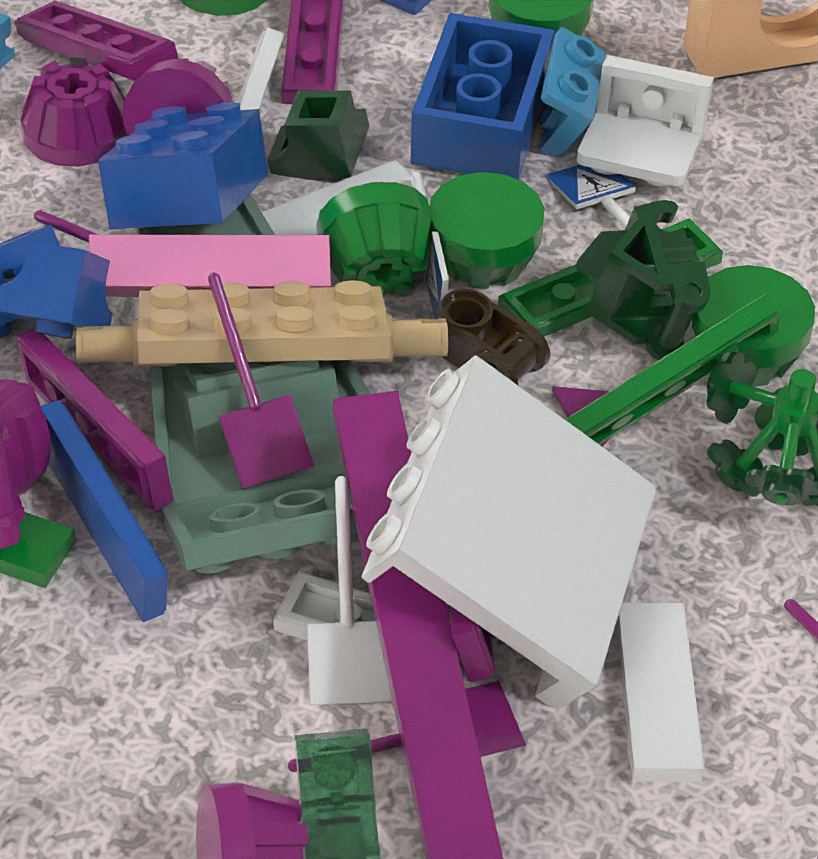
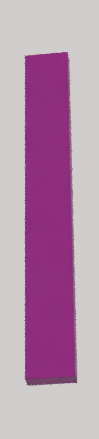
(417, 649)

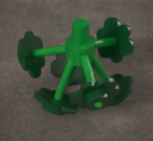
(786, 422)

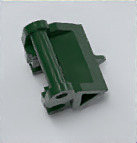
(646, 279)

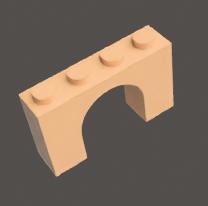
(738, 39)

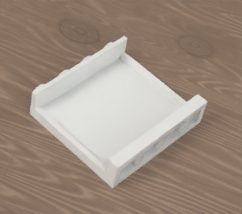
(516, 524)

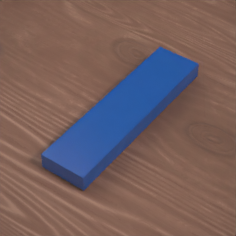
(106, 514)

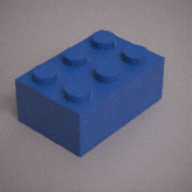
(481, 97)
(184, 167)

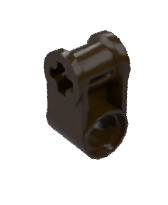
(492, 334)

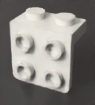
(646, 122)

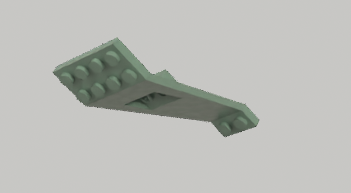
(211, 513)

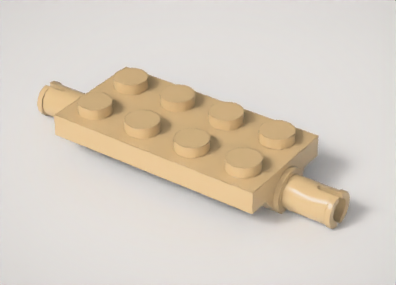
(272, 323)

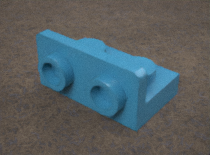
(569, 90)

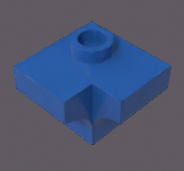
(58, 290)

